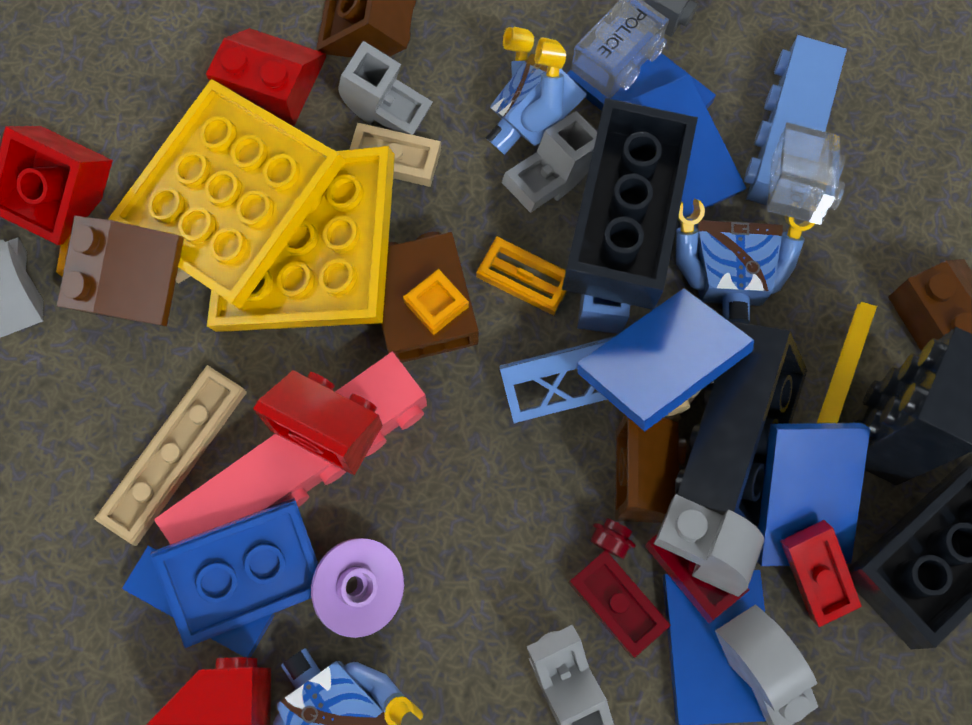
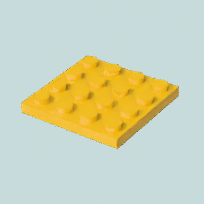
(232, 188)
(333, 262)

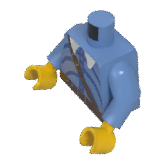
(537, 92)
(736, 260)
(340, 695)

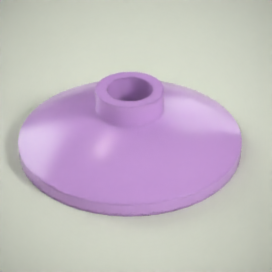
(377, 591)

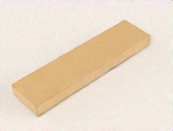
(170, 456)

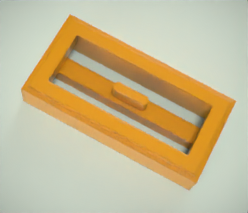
(516, 289)

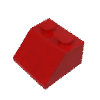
(267, 71)
(48, 181)
(320, 419)
(227, 695)

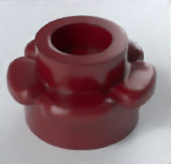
(613, 538)

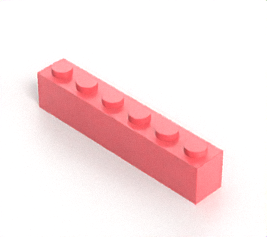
(285, 471)

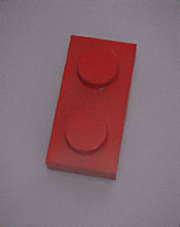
(821, 573)

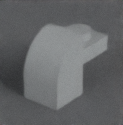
(375, 94)
(556, 166)
(19, 298)
(719, 544)
(769, 665)
(567, 679)

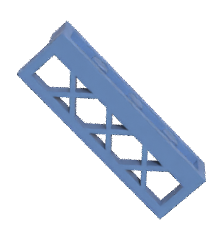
(546, 365)

